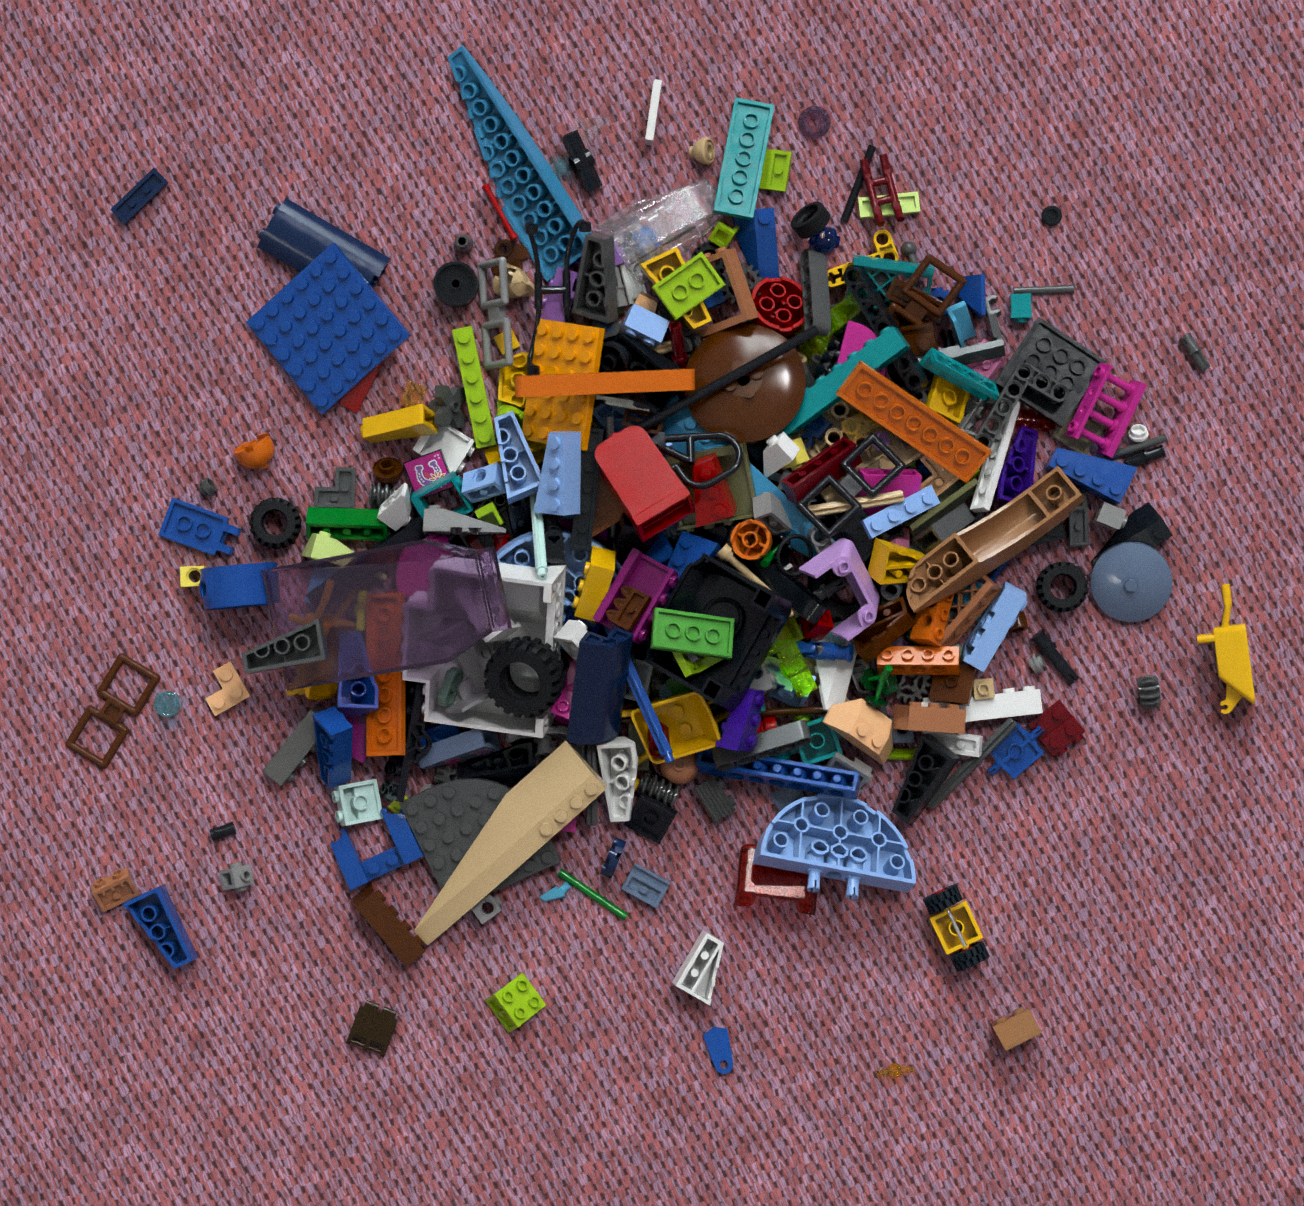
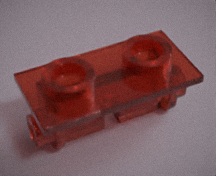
(1027, 419)

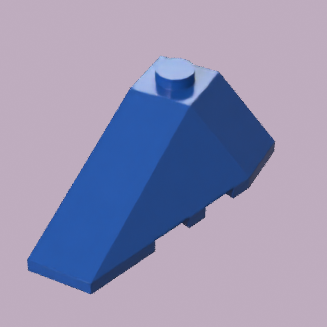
(357, 696)

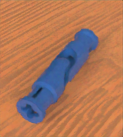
(830, 652)

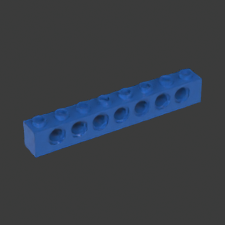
(788, 775)

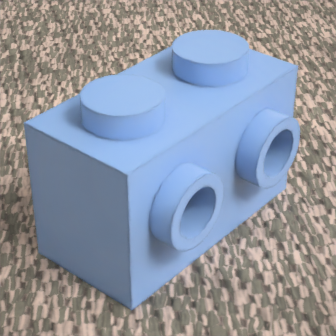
(645, 325)

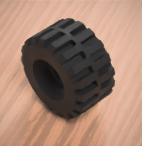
(293, 523)
(1044, 586)

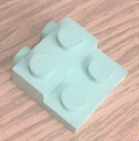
(357, 802)

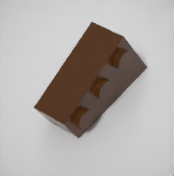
(890, 623)

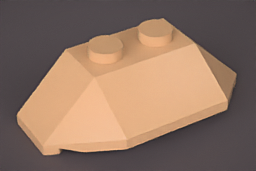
(862, 727)

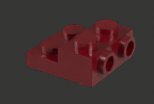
(1059, 728)

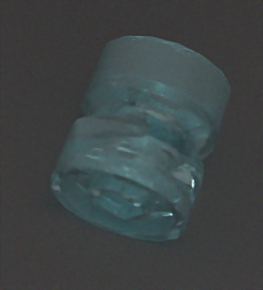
(168, 703)

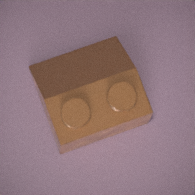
(1016, 1028)

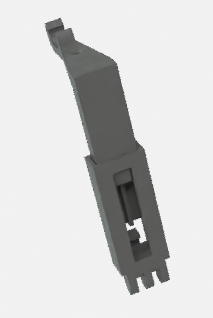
(968, 354)

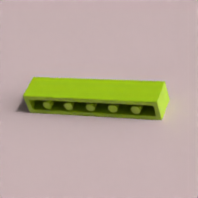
(474, 387)

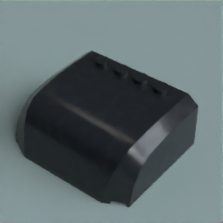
(762, 622)

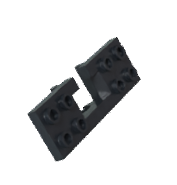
(398, 766)

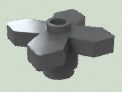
(447, 406)

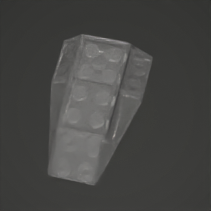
(660, 224)

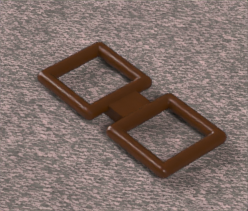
(918, 306)
(112, 711)

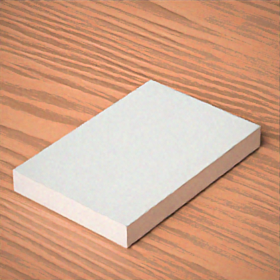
(653, 112)

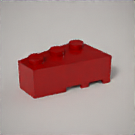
(714, 502)

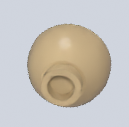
(703, 151)

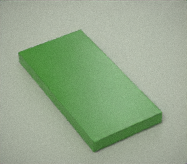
(692, 633)

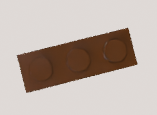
(895, 294)

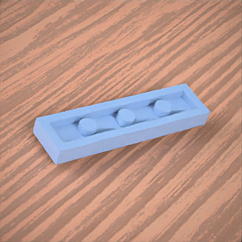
(900, 512)

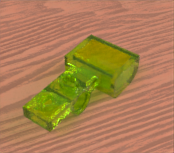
(840, 315)
(792, 662)

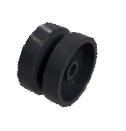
(464, 293)

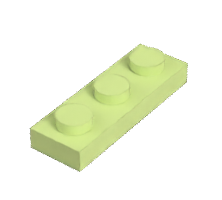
(908, 201)

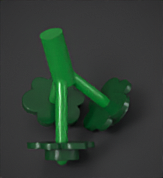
(886, 685)

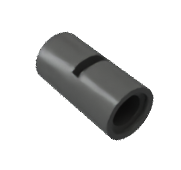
(892, 591)

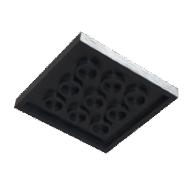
(1060, 359)

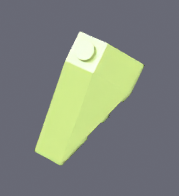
(323, 546)

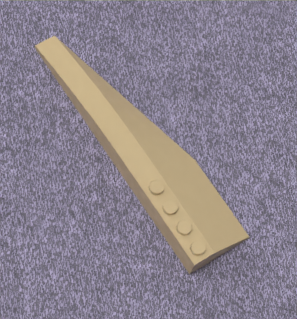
(514, 832)

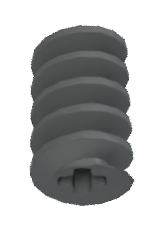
(381, 494)
(658, 789)

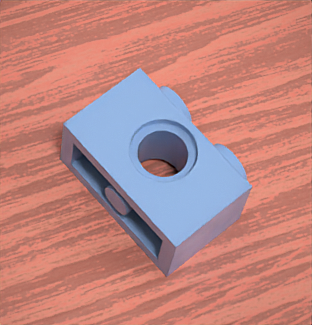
(483, 483)

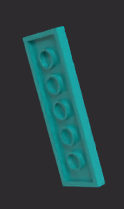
(743, 158)

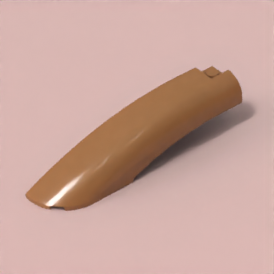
(992, 540)

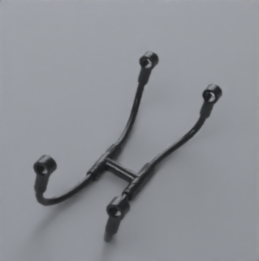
(565, 289)

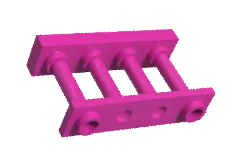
(1121, 418)
(562, 706)

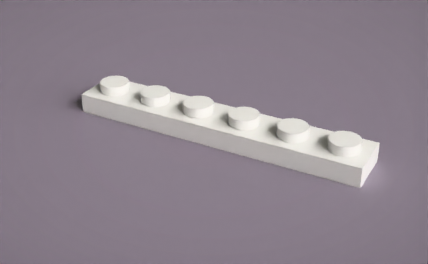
(993, 464)

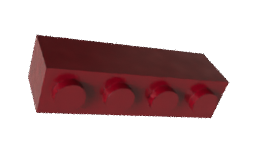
(826, 462)

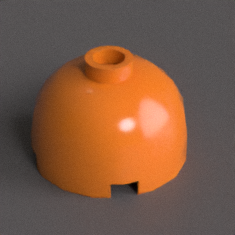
(256, 452)
(751, 540)

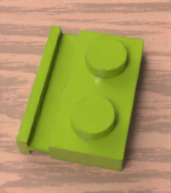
(776, 170)

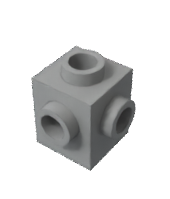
(236, 877)

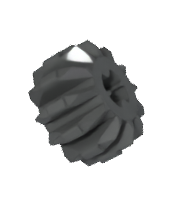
(1149, 692)

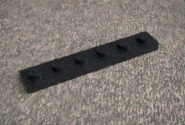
(583, 523)

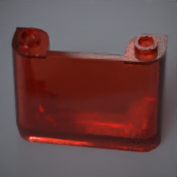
(771, 882)

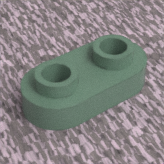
(448, 692)

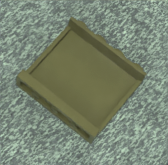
(740, 484)

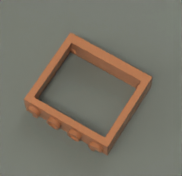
(740, 289)

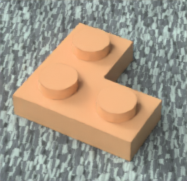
(940, 478)
(232, 692)

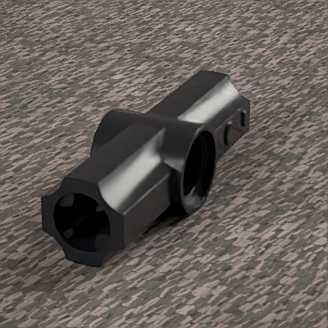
(581, 161)

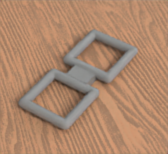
(496, 313)

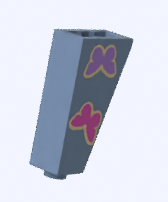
(460, 748)

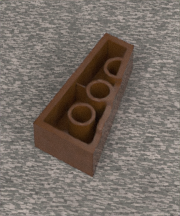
(388, 924)

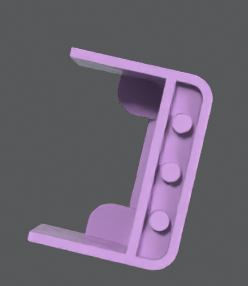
(846, 561)

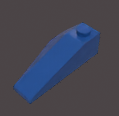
(759, 242)

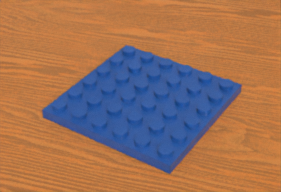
(328, 328)

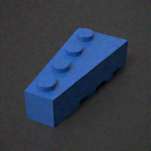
(688, 550)
(163, 925)

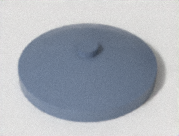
(1131, 581)

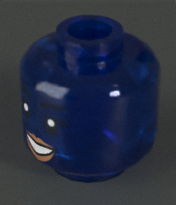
(825, 240)

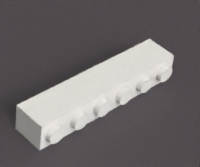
(1002, 705)

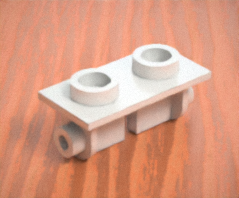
(631, 289)

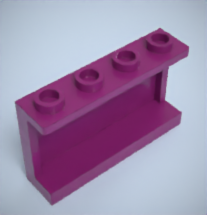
(648, 577)

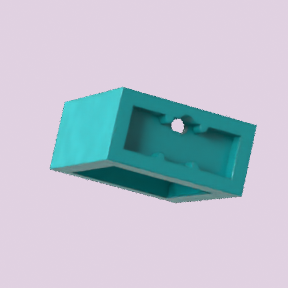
(420, 503)

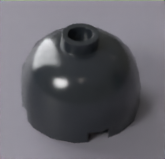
(614, 357)

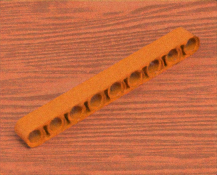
(604, 382)

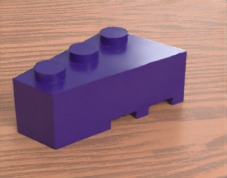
(743, 723)

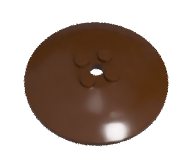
(752, 410)

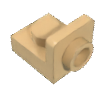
(983, 688)

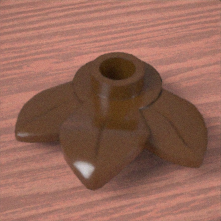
(514, 256)

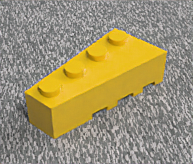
(663, 265)

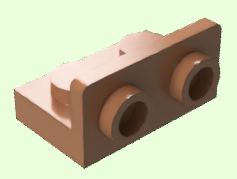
(114, 889)

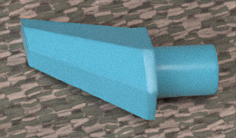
(556, 893)

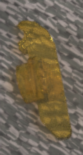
(895, 1071)

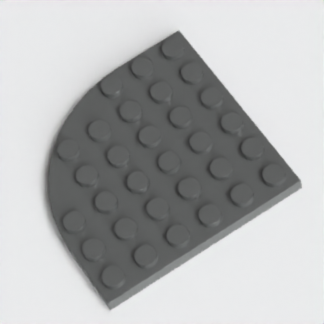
(450, 819)

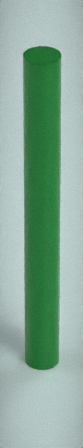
(592, 894)

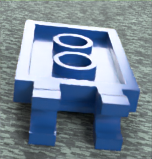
(197, 527)

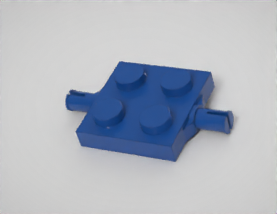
(1017, 751)

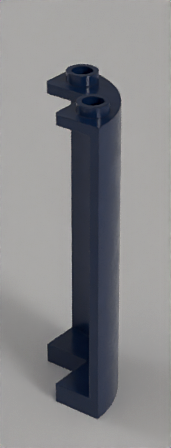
(300, 236)
(599, 687)

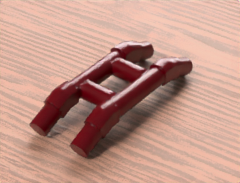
(872, 183)

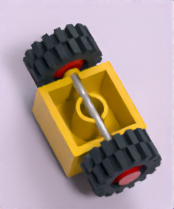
(956, 927)

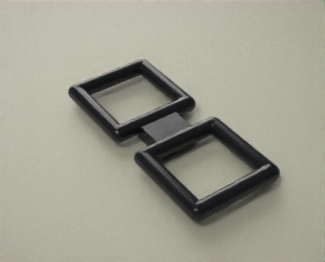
(850, 485)

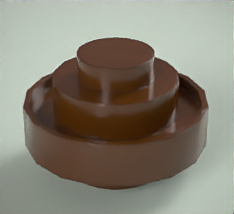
(387, 470)

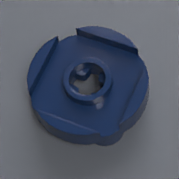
(613, 857)

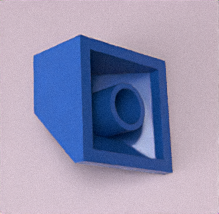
(974, 294)

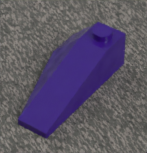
(1019, 466)

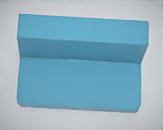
(960, 322)

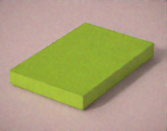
(688, 286)

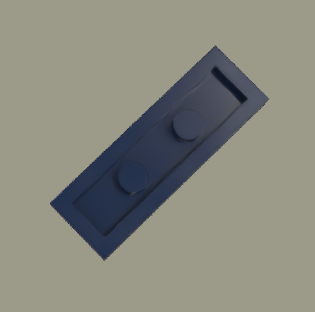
(139, 196)

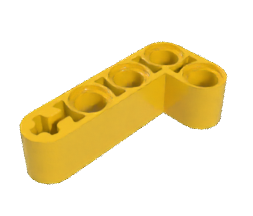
(881, 250)

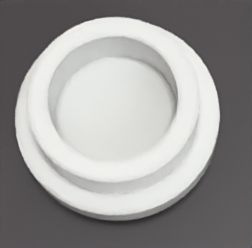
(1138, 433)

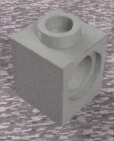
(481, 914)

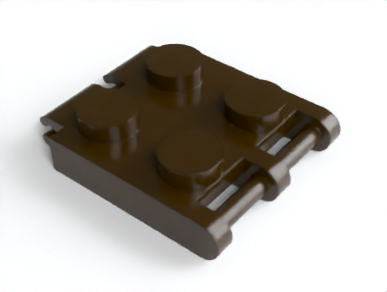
(373, 1027)

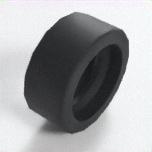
(810, 220)

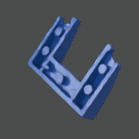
(360, 872)

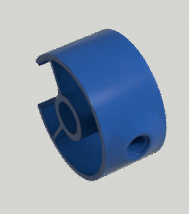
(233, 586)

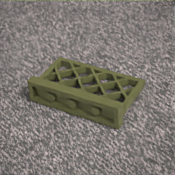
(948, 500)

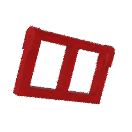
(513, 236)

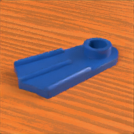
(719, 1048)

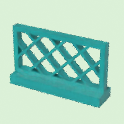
(890, 266)

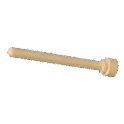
(727, 555)

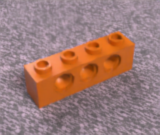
(931, 623)
(920, 660)

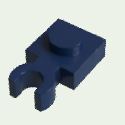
(816, 429)

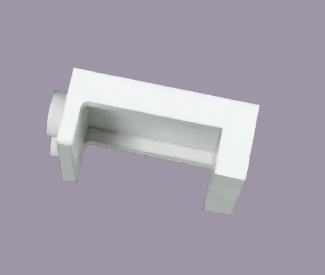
(453, 445)

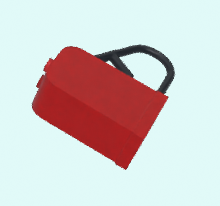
(647, 483)

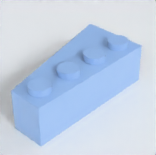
(517, 461)

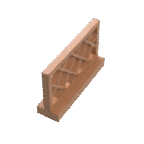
(969, 612)

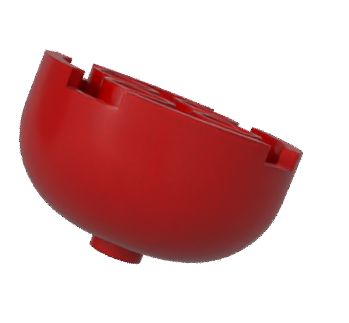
(779, 305)

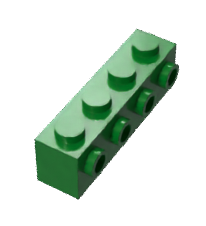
(346, 523)

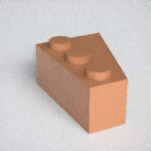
(929, 718)

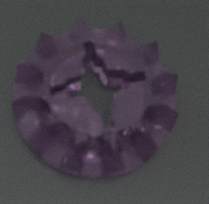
(817, 113)

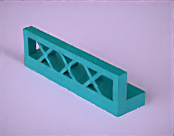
(959, 375)

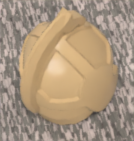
(518, 283)

